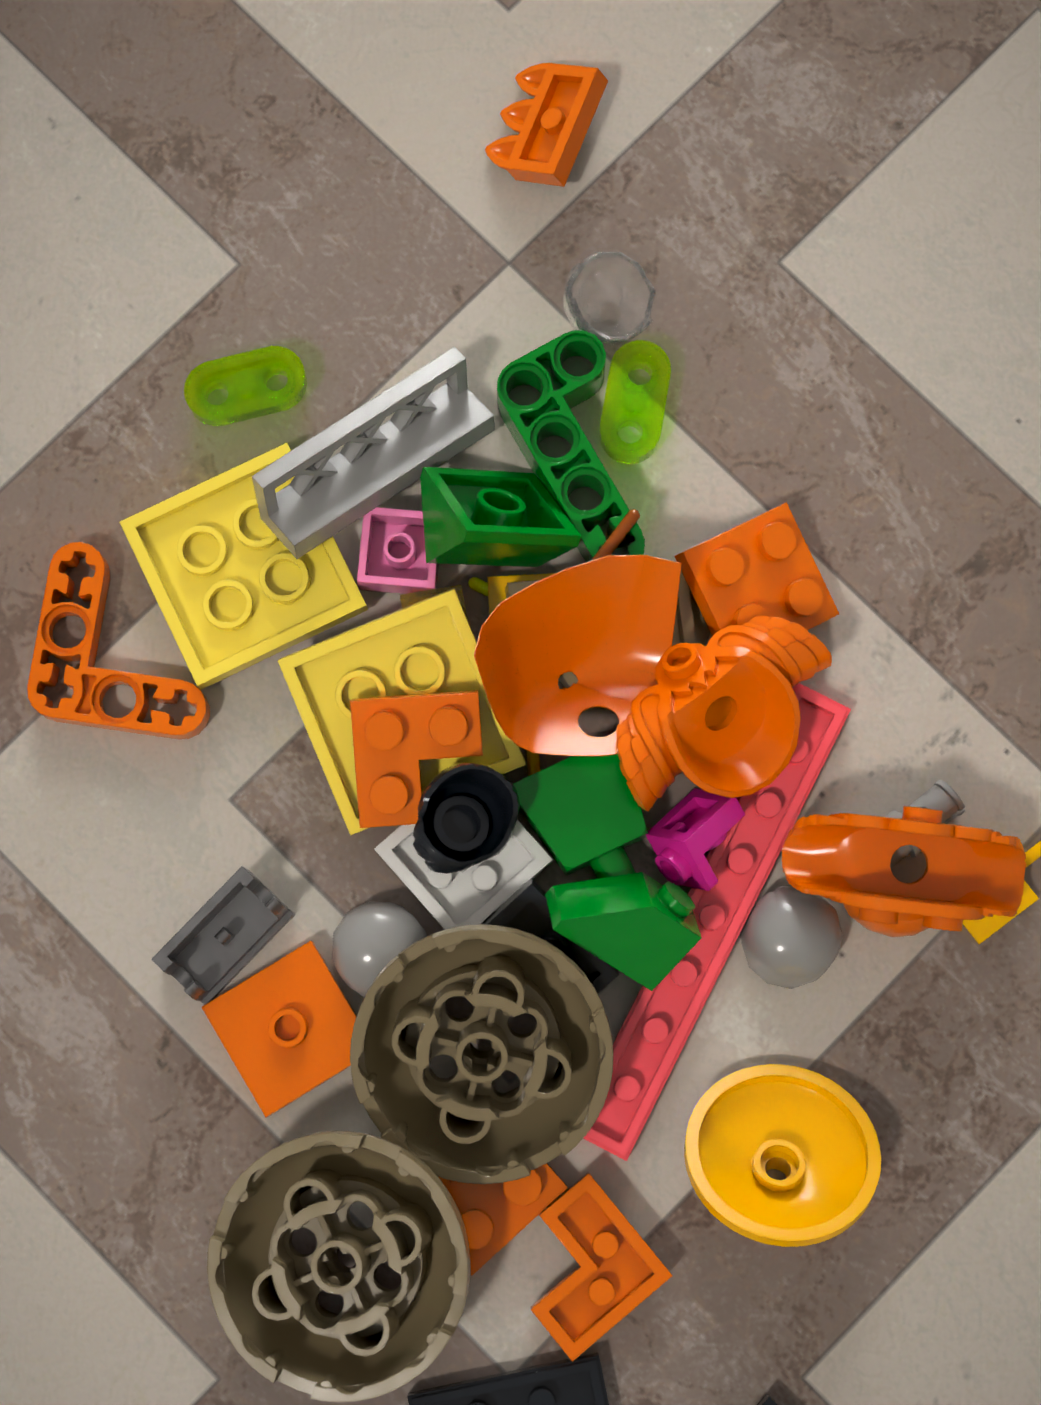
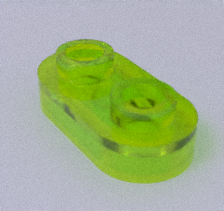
(245, 381)
(635, 404)

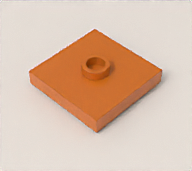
(285, 1028)

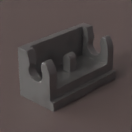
(223, 936)

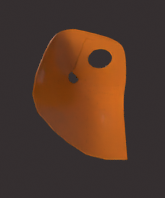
(593, 619)

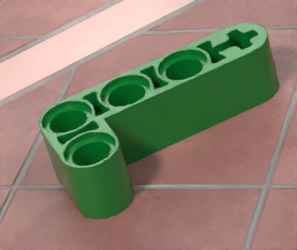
(553, 417)

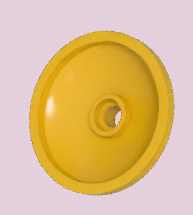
(786, 1123)

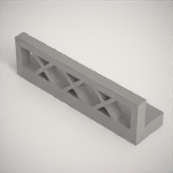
(375, 457)

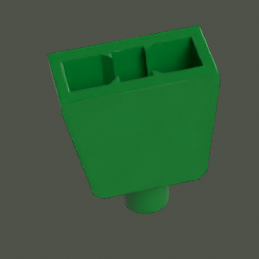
(584, 814)

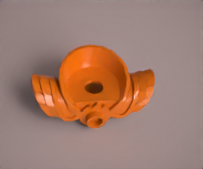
(720, 711)
(849, 860)

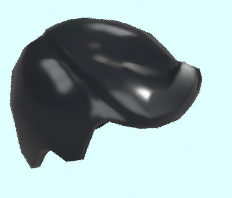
(465, 817)

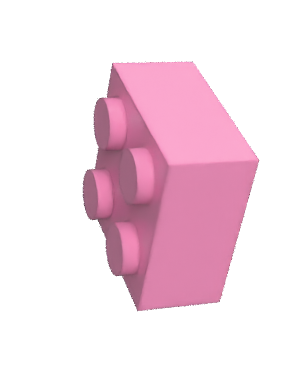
(394, 553)

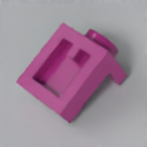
(688, 832)

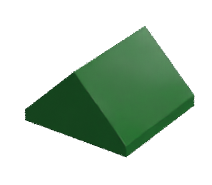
(492, 519)

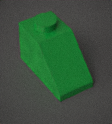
(627, 923)

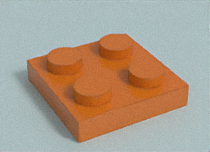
(757, 572)

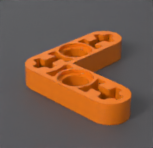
(92, 683)

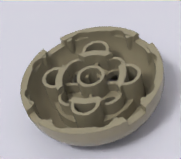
(462, 1121)
(271, 1291)

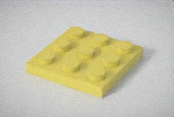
(229, 579)
(402, 653)

